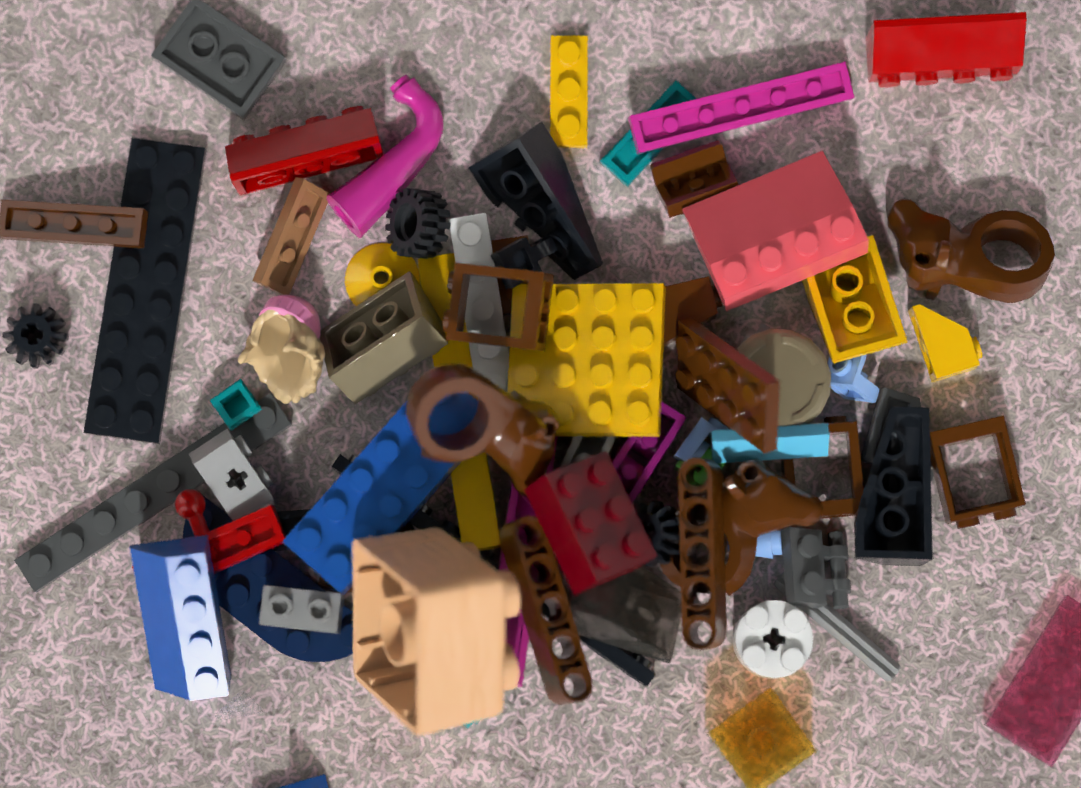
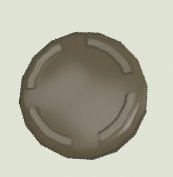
(798, 367)

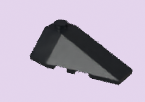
(896, 503)

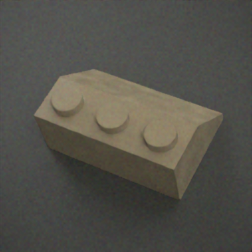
(381, 338)

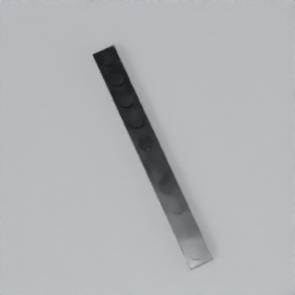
(634, 666)

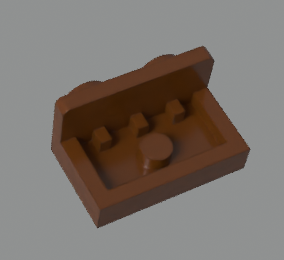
(692, 177)

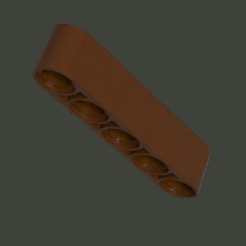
(692, 571)
(561, 622)

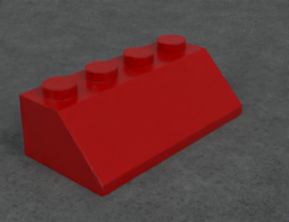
(946, 48)
(303, 151)

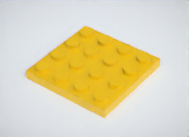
(598, 358)

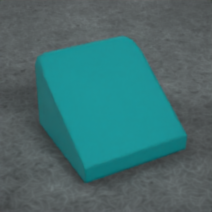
(235, 404)

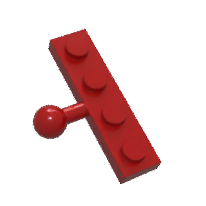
(237, 539)

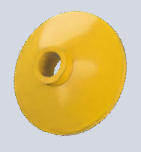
(367, 263)

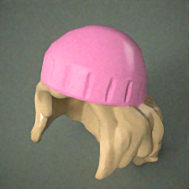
(286, 348)

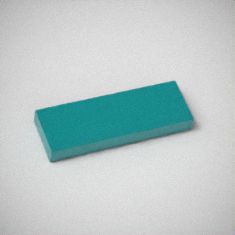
(622, 157)

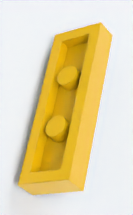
(569, 91)

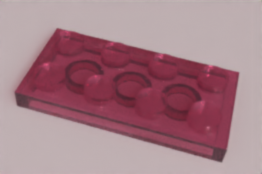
(1045, 694)

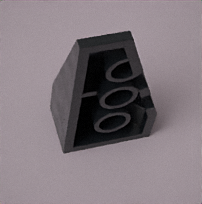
(538, 188)

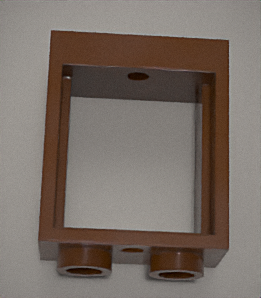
(536, 306)
(968, 432)
(841, 507)

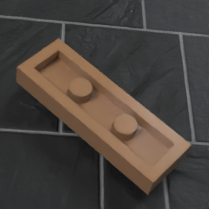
(291, 237)

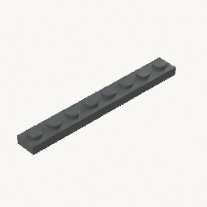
(137, 502)

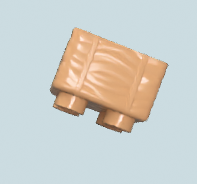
(432, 628)

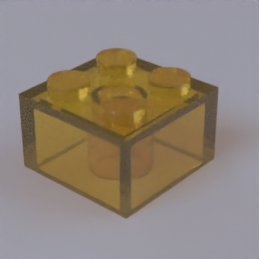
(761, 741)

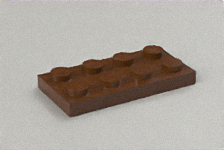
(728, 384)

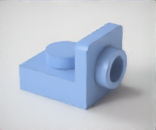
(851, 382)
(695, 444)

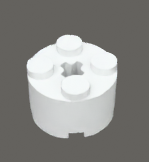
(789, 624)

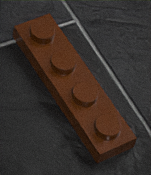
(73, 223)

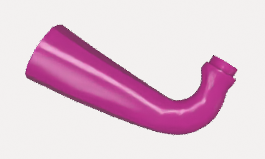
(370, 192)

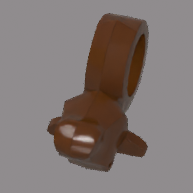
(941, 254)
(505, 424)
(754, 505)

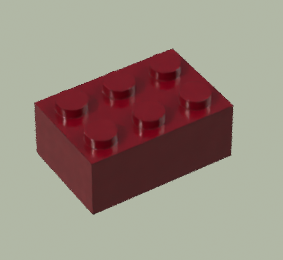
(590, 522)

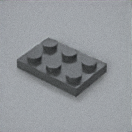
(219, 58)

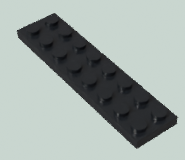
(146, 294)

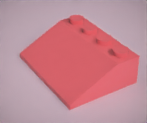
(776, 230)

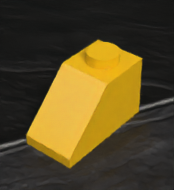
(944, 344)

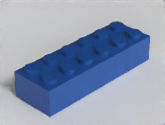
(377, 491)

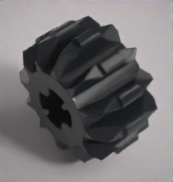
(24, 347)
(662, 530)

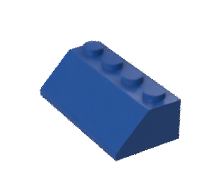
(182, 617)

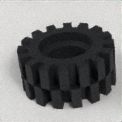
(417, 223)

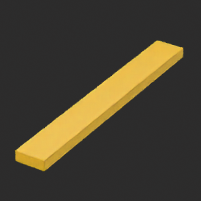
(472, 476)

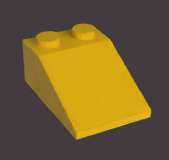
(855, 307)

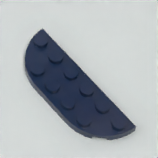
(242, 591)

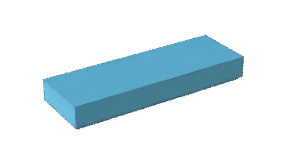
(792, 443)

